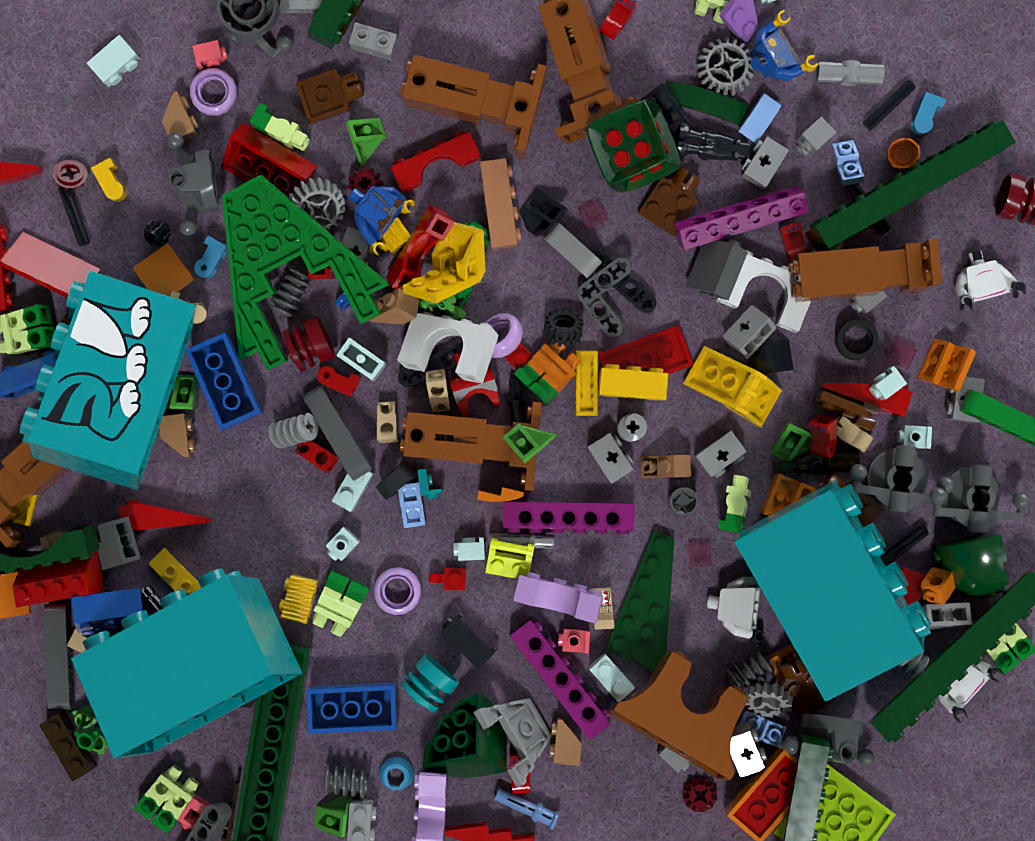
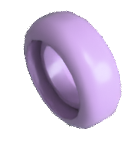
(196, 91)
(513, 338)
(387, 605)

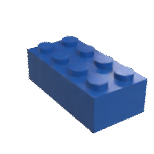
(224, 381)
(352, 708)

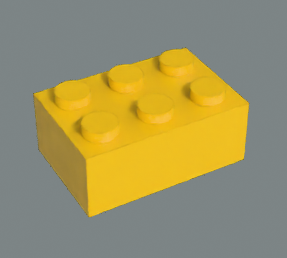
(633, 383)

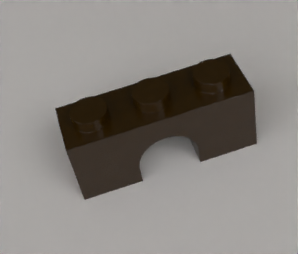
(60, 734)

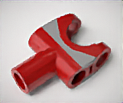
(465, 389)

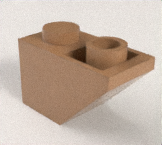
(178, 119)
(396, 308)
(176, 433)
(665, 466)
(567, 744)

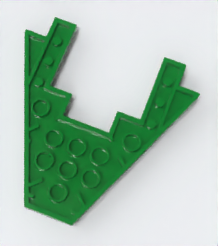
(268, 231)

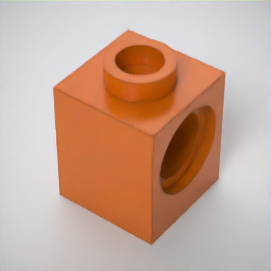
(937, 585)

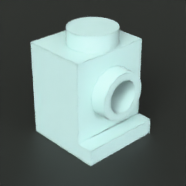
(887, 384)
(904, 436)
(347, 538)
(470, 549)

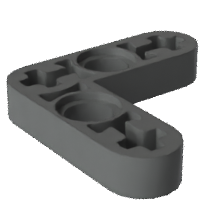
(598, 298)

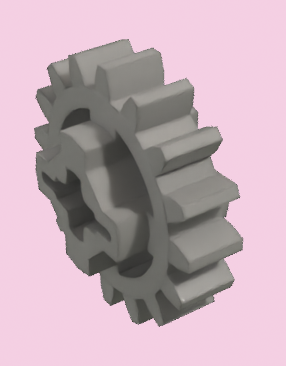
(768, 700)

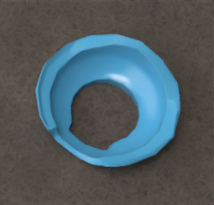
(403, 765)

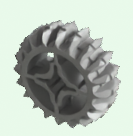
(724, 58)
(320, 194)

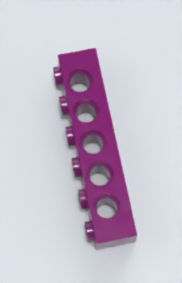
(740, 217)
(624, 511)
(590, 726)

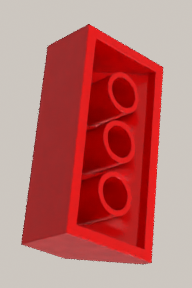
(255, 154)
(58, 581)

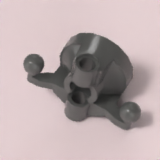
(252, 30)
(195, 183)
(880, 479)
(960, 504)
(842, 736)

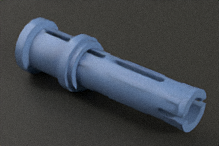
(502, 796)

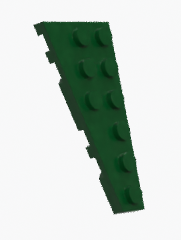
(644, 618)

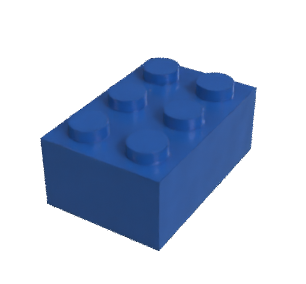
(105, 610)

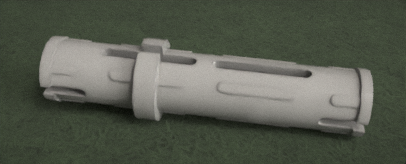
(539, 541)

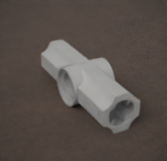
(850, 73)

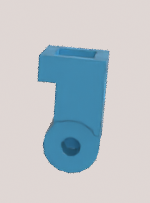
(922, 119)
(211, 259)

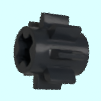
(157, 232)

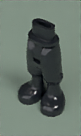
(714, 147)

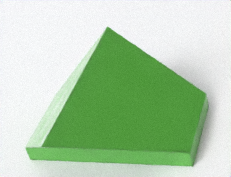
(365, 137)
(184, 393)
(527, 441)
(791, 442)
(334, 815)

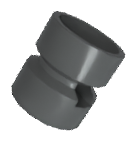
(682, 501)

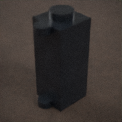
(467, 641)

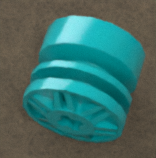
(429, 683)

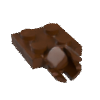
(328, 94)
(671, 201)
(848, 409)
(871, 508)
(801, 686)

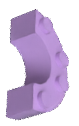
(559, 596)
(431, 794)

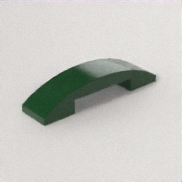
(708, 102)

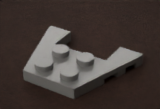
(524, 730)

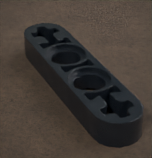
(619, 286)
(435, 360)

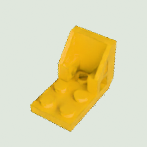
(456, 265)
(733, 385)

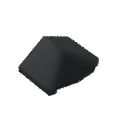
(668, 105)
(541, 213)
(772, 356)

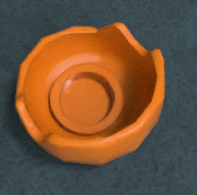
(903, 154)

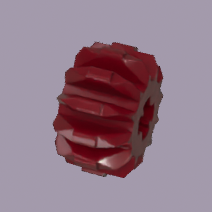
(360, 178)

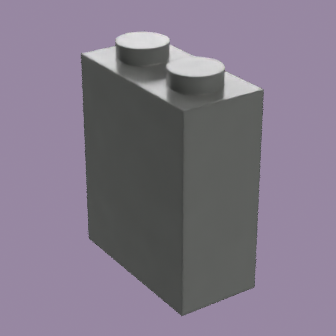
(717, 268)
(116, 543)

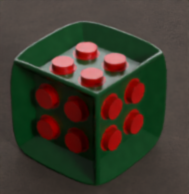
(633, 146)

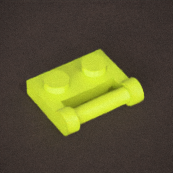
(509, 564)

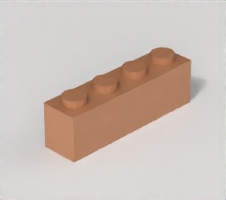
(499, 204)

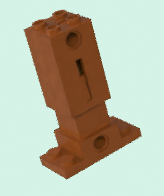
(580, 64)
(474, 96)
(865, 271)
(467, 440)
(19, 482)

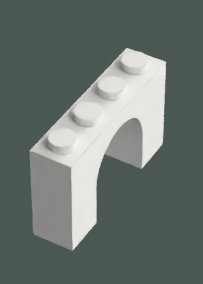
(791, 313)
(428, 330)

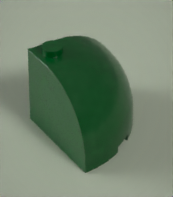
(975, 564)
(462, 745)

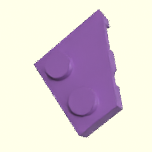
(740, 18)

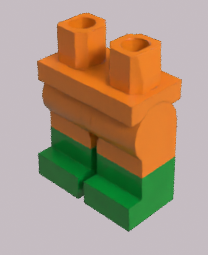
(547, 372)

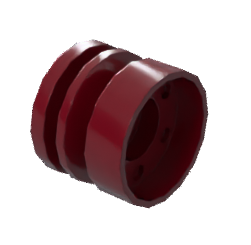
(1016, 198)
(308, 344)

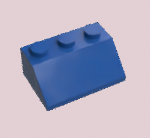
(23, 378)

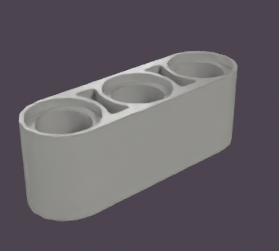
(573, 250)

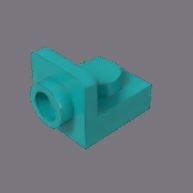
(425, 481)

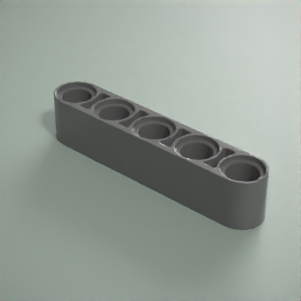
(337, 432)
(58, 656)
(212, 822)

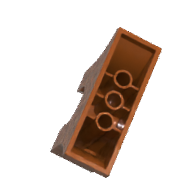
(662, 716)

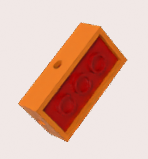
(765, 797)

